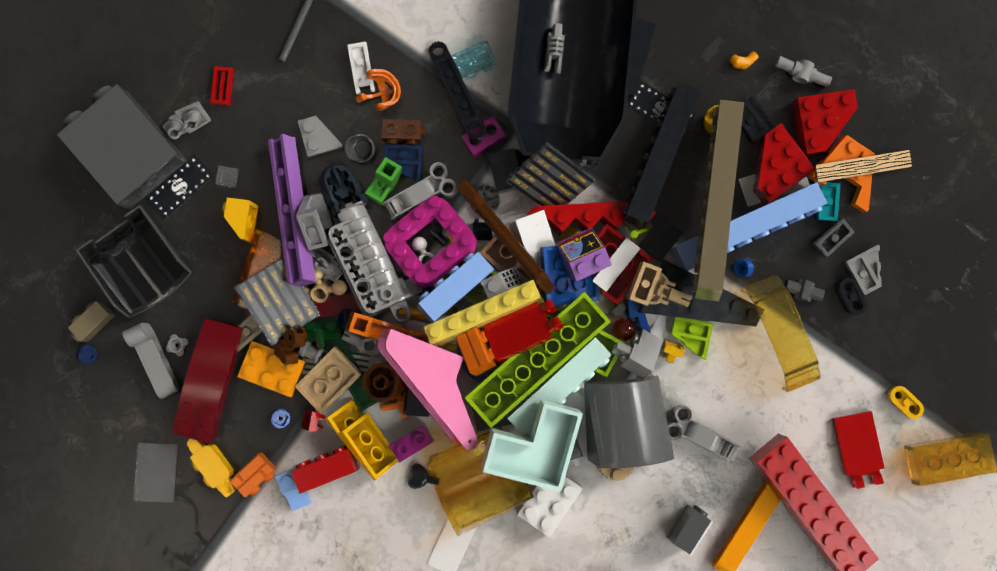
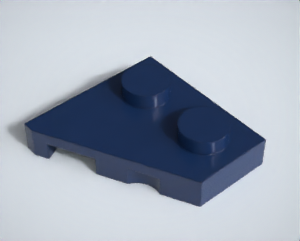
(408, 157)

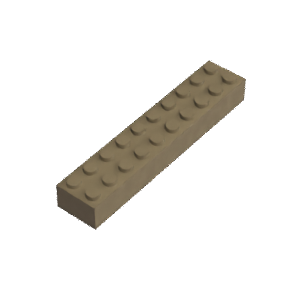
(717, 201)

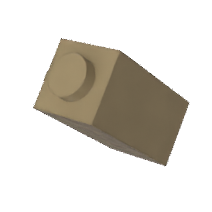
(88, 324)

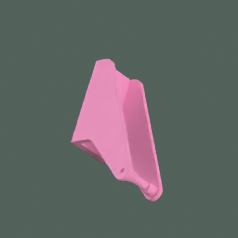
(432, 379)

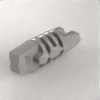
(554, 48)

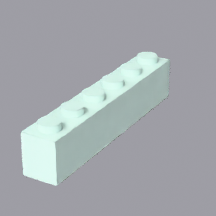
(560, 384)

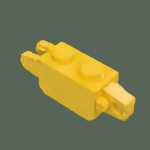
(212, 465)

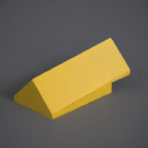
(363, 439)

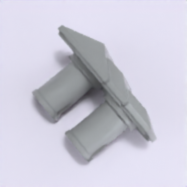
(186, 120)
(327, 264)

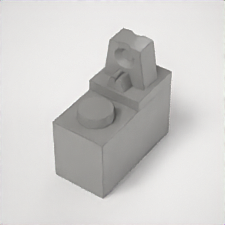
(641, 354)

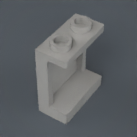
(313, 220)

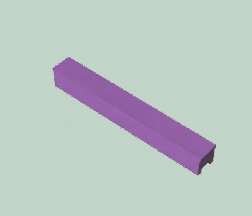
(288, 198)

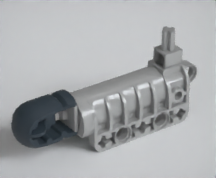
(364, 247)

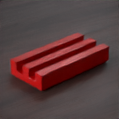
(227, 101)

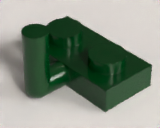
(322, 331)

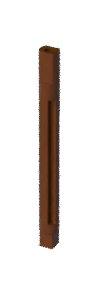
(506, 236)

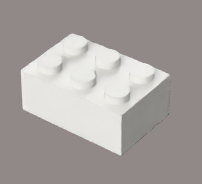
(549, 506)

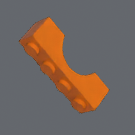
(372, 327)

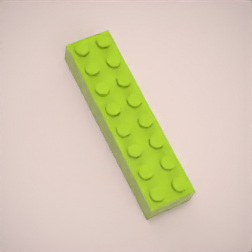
(529, 369)

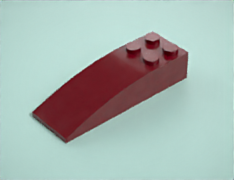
(207, 381)

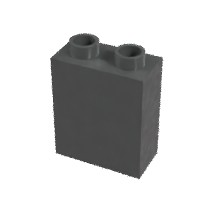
(121, 146)

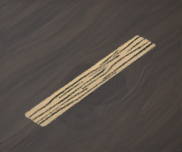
(863, 165)

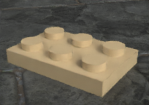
(328, 380)

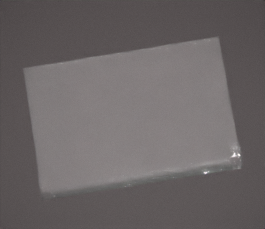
(155, 472)

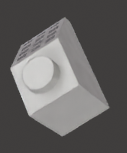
(502, 282)

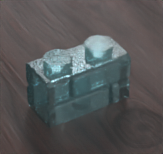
(474, 60)

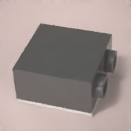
(690, 529)

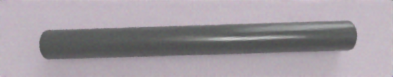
(295, 30)

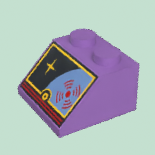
(583, 254)

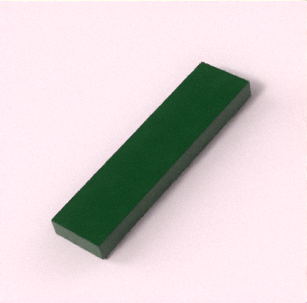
(356, 389)

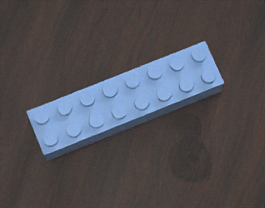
(759, 222)

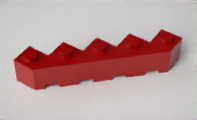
(583, 215)

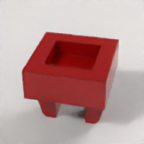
(310, 420)

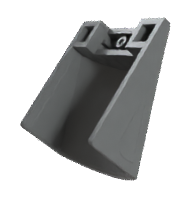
(626, 423)

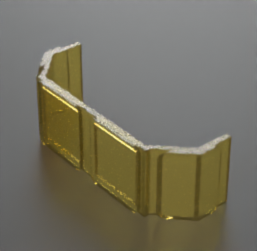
(785, 331)

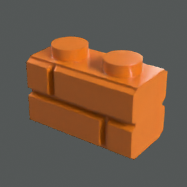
(476, 351)
(253, 475)

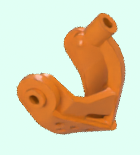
(382, 76)

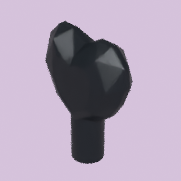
(420, 477)

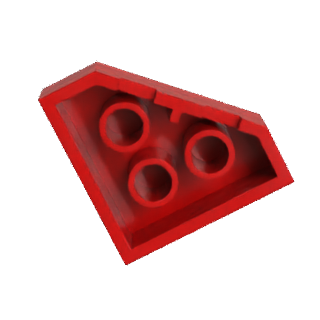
(821, 119)
(779, 165)
(612, 240)

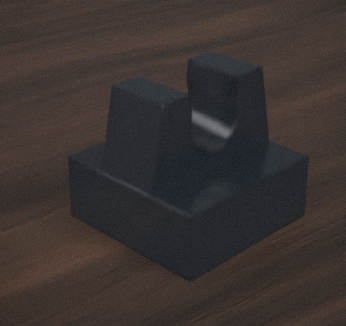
(481, 230)

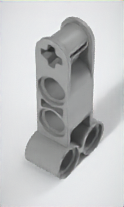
(419, 192)
(701, 435)

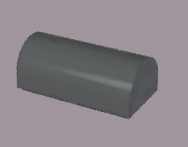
(832, 238)

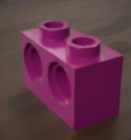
(488, 141)
(412, 443)

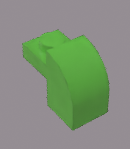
(385, 181)

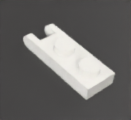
(360, 65)

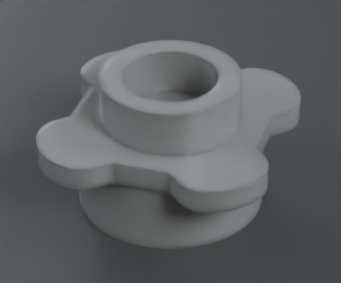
(171, 346)

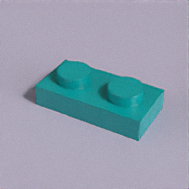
(830, 210)

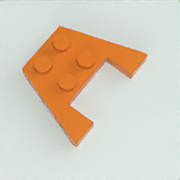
(847, 149)

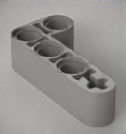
(153, 359)

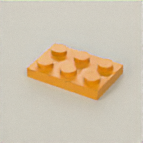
(266, 369)

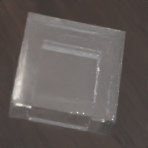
(227, 176)

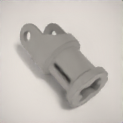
(311, 352)

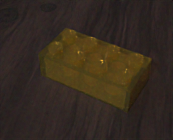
(950, 458)

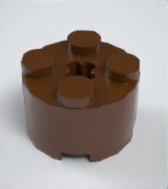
(376, 389)

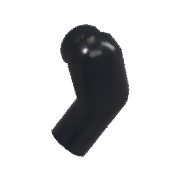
(436, 233)

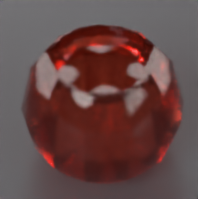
(623, 329)

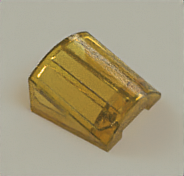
(468, 492)

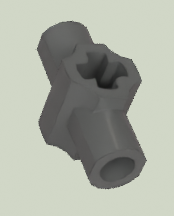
(804, 290)

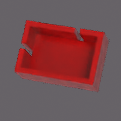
(324, 469)

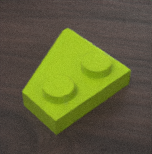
(693, 334)

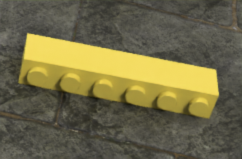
(480, 314)

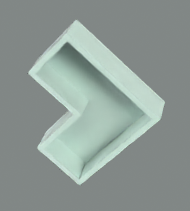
(543, 456)

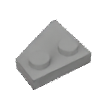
(317, 137)
(866, 269)

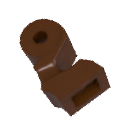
(292, 339)

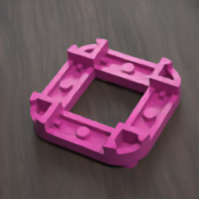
(447, 259)

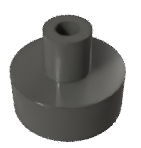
(619, 311)

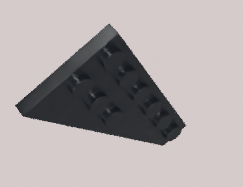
(729, 309)

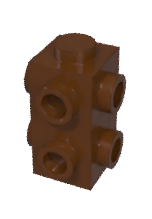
(402, 131)

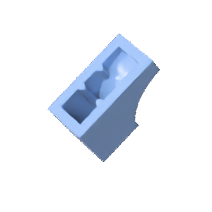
(289, 490)

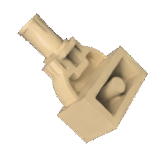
(651, 286)

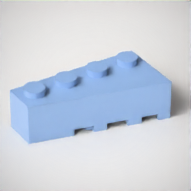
(455, 287)

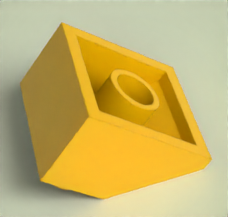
(241, 217)

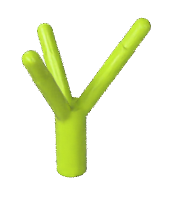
(634, 233)

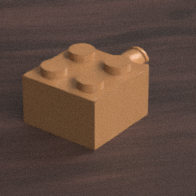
(500, 257)

